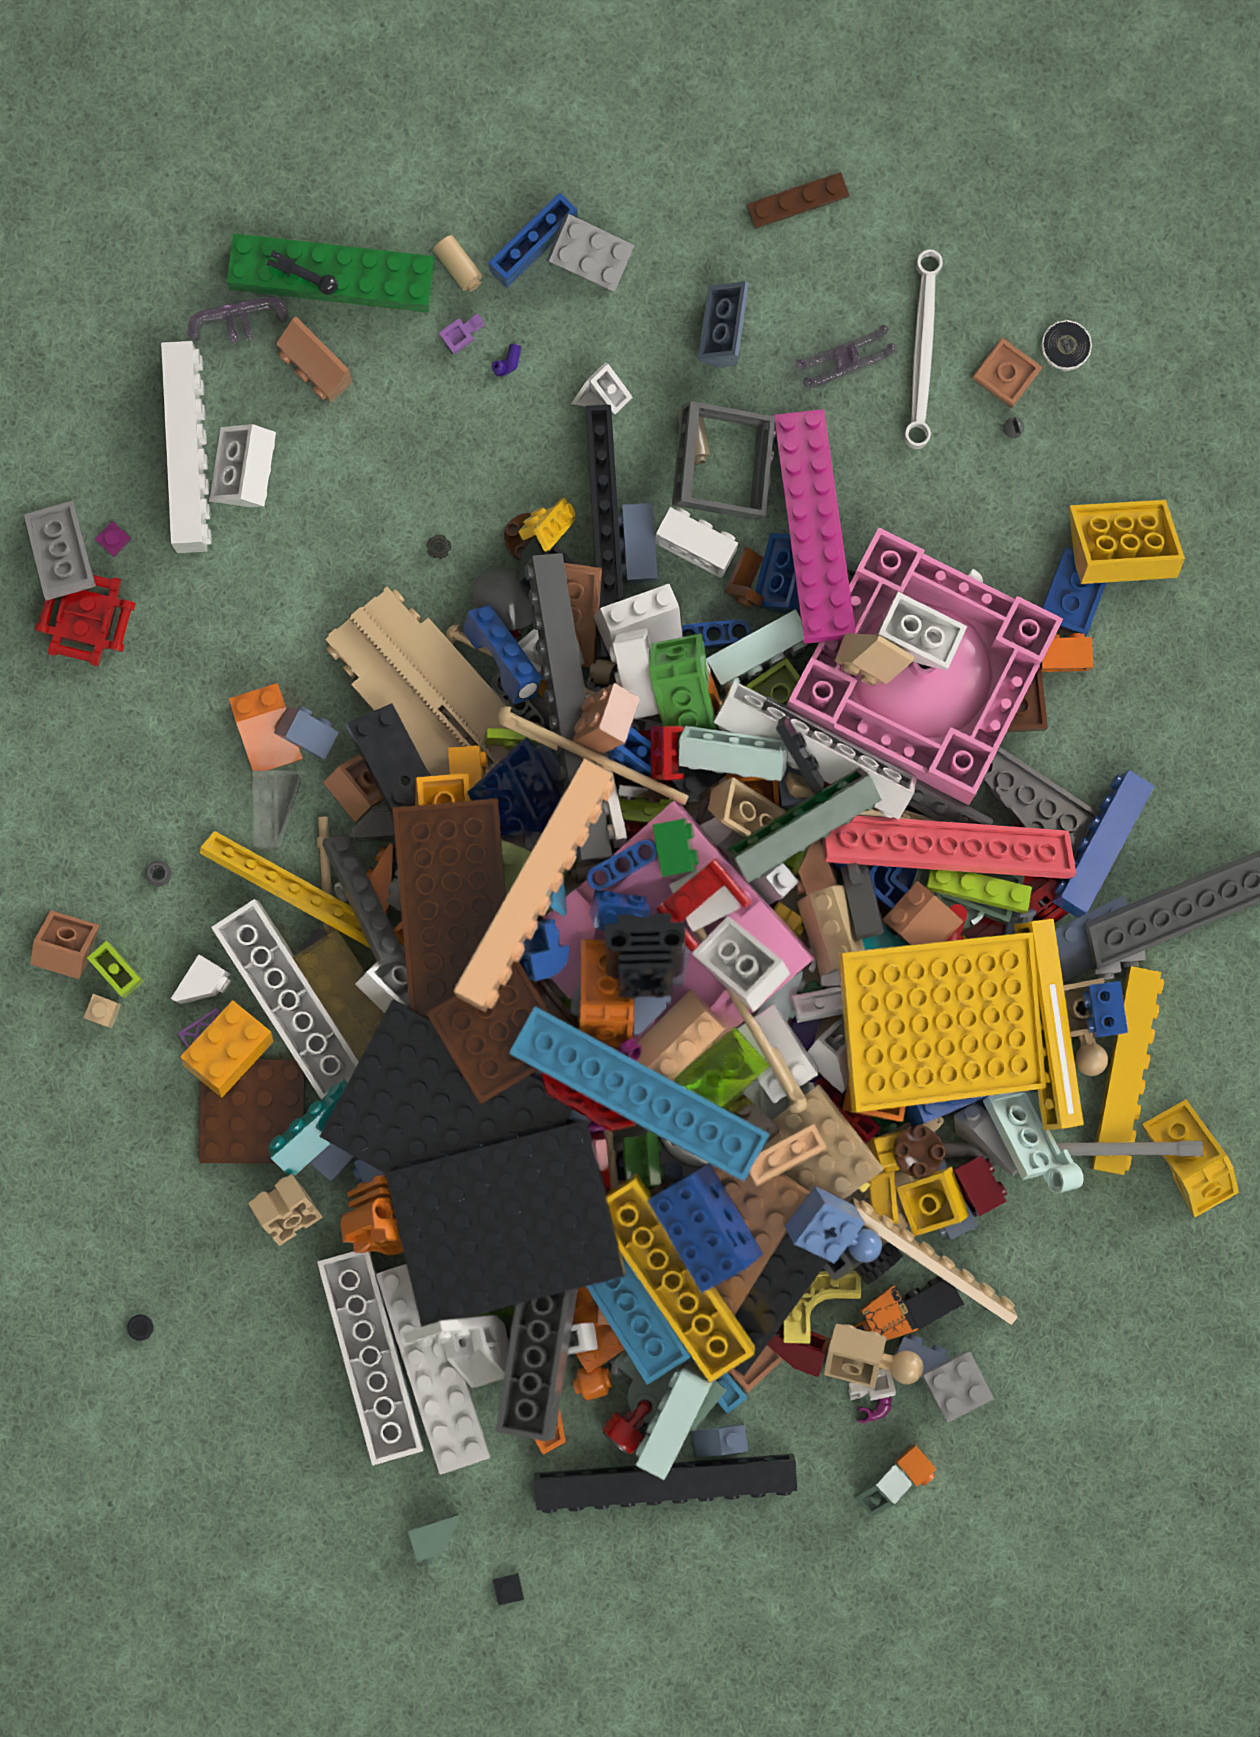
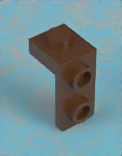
(742, 579)

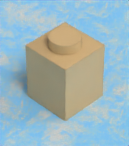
(102, 1011)

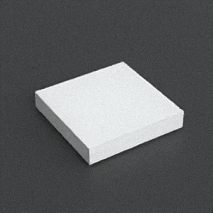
(714, 908)

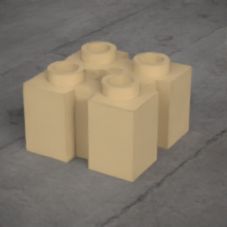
(285, 1209)

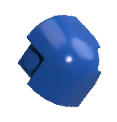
(891, 883)
(543, 953)

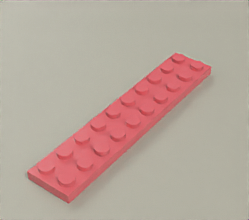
(951, 847)

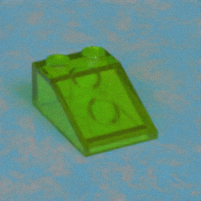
(724, 1070)

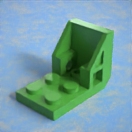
(682, 683)

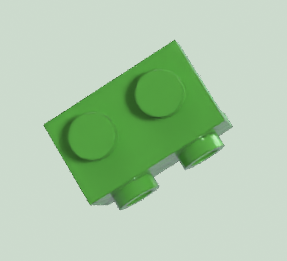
(642, 1157)

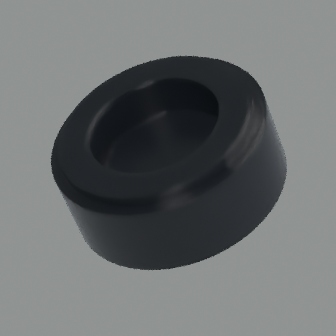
(140, 1327)

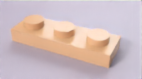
(787, 1154)

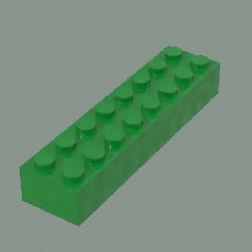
(362, 274)

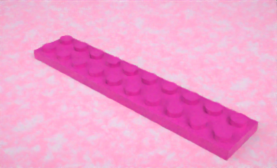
(814, 526)

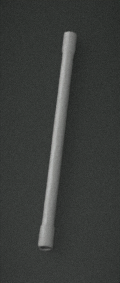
(1179, 1148)

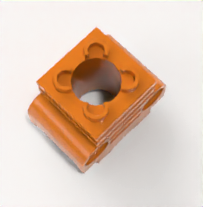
(373, 1221)

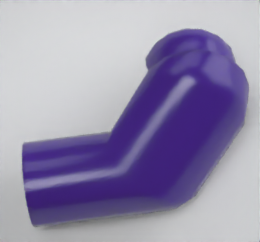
(509, 364)

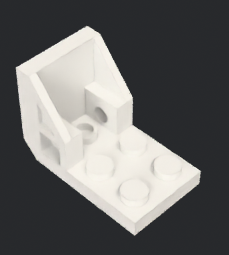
(472, 1345)

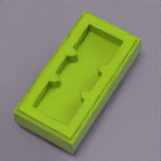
(504, 737)

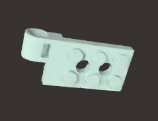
(1041, 1155)

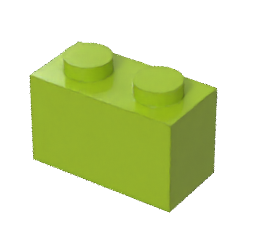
(115, 969)

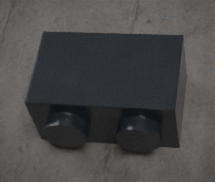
(932, 1301)

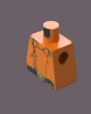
(887, 1315)

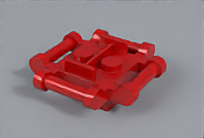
(87, 620)

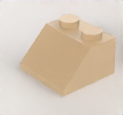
(872, 658)

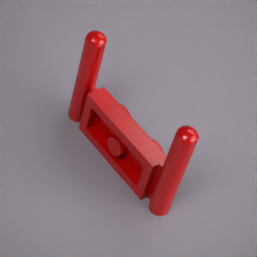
(697, 892)

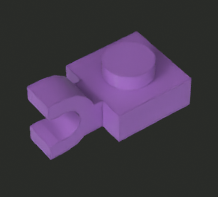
(459, 335)

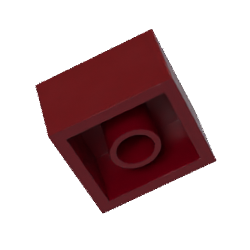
(979, 1185)

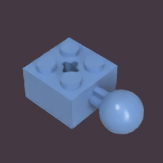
(830, 1225)

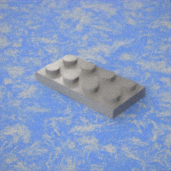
(59, 550)

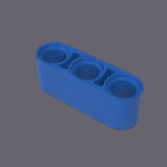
(723, 627)
(611, 869)

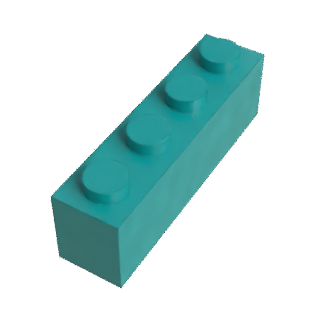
(302, 1140)

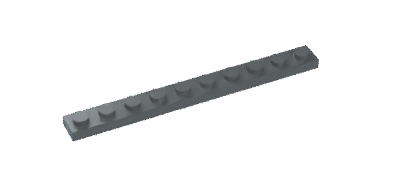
(925, 797)

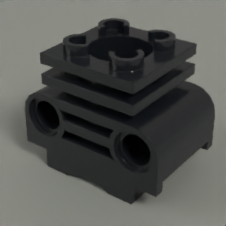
(645, 954)

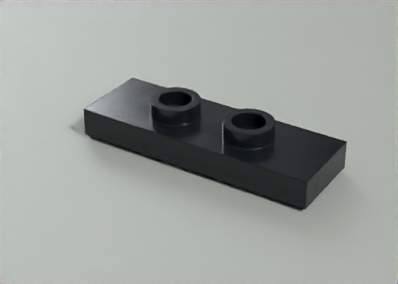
(796, 746)

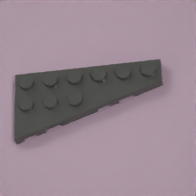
(1036, 799)

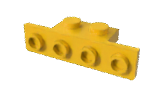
(549, 523)

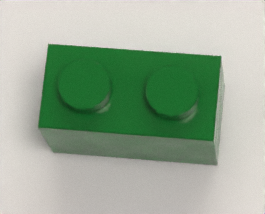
(675, 847)

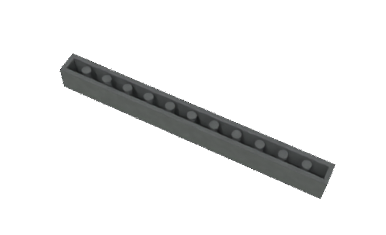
(563, 679)

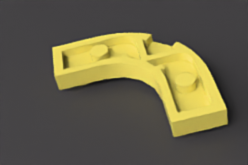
(797, 1324)

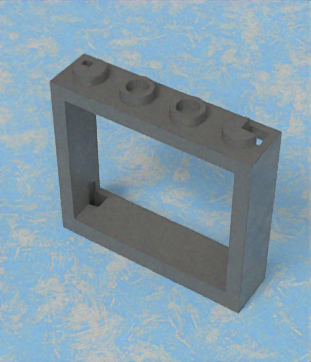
(686, 457)

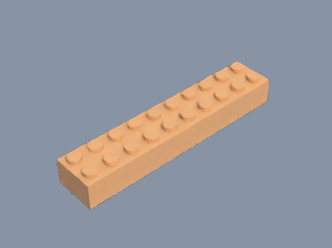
(534, 886)

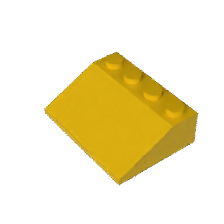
(1125, 542)

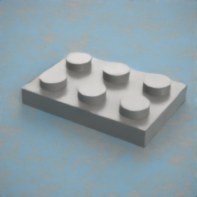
(590, 252)

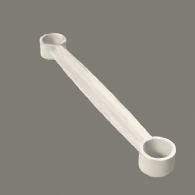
(923, 349)

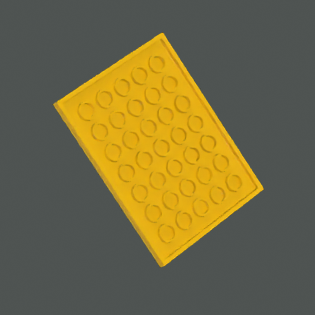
(942, 1021)

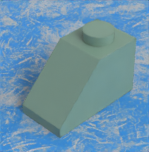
(884, 1490)
(431, 1538)

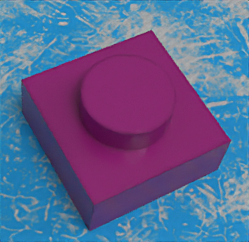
(113, 539)

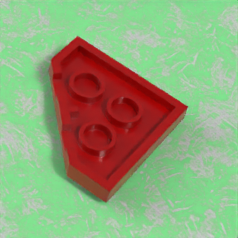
(584, 1105)

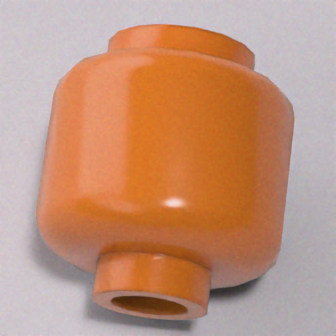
(592, 1384)

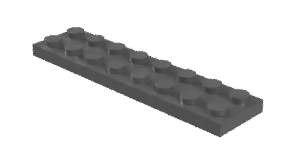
(1174, 911)

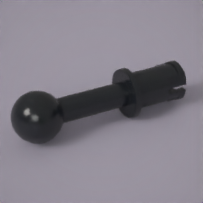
(327, 284)

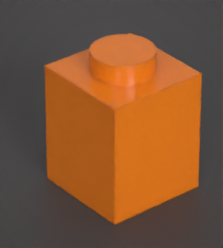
(916, 1466)

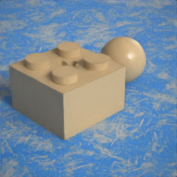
(1090, 1058)
(860, 1355)

